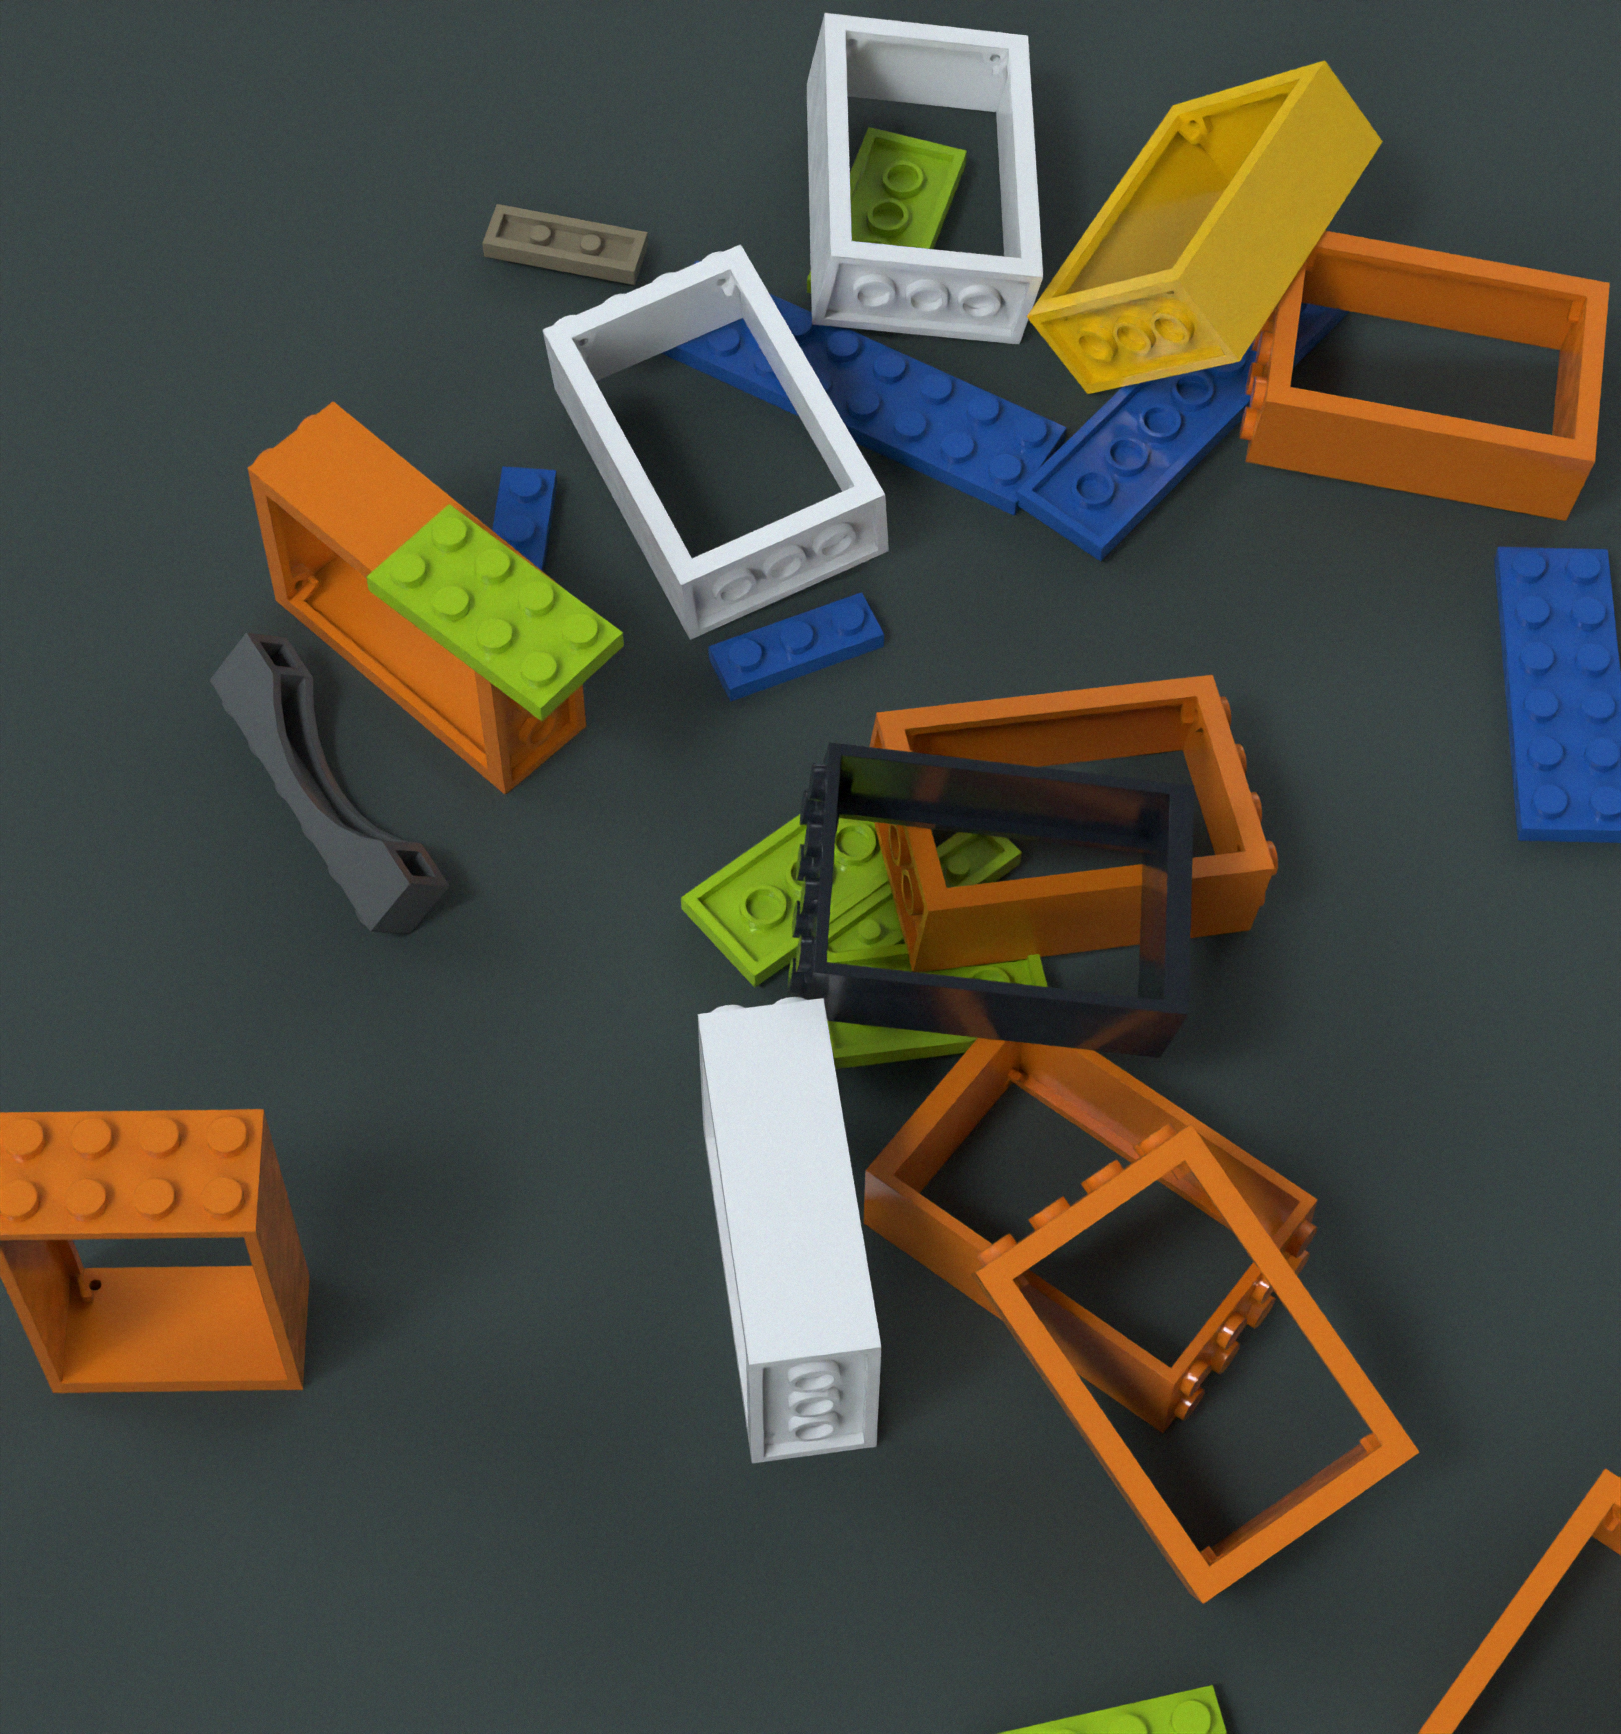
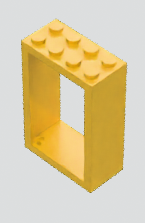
(1206, 230)

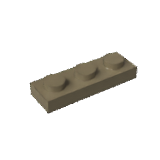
(565, 244)

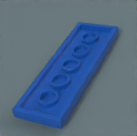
(1561, 692)

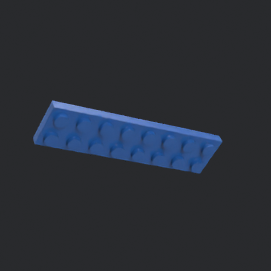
(893, 405)
(1145, 445)

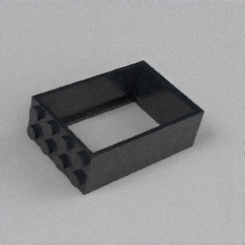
(1009, 804)

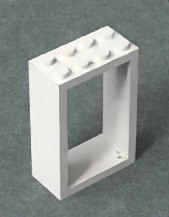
(911, 286)
(772, 559)
(789, 1230)

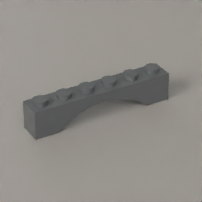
(273, 704)

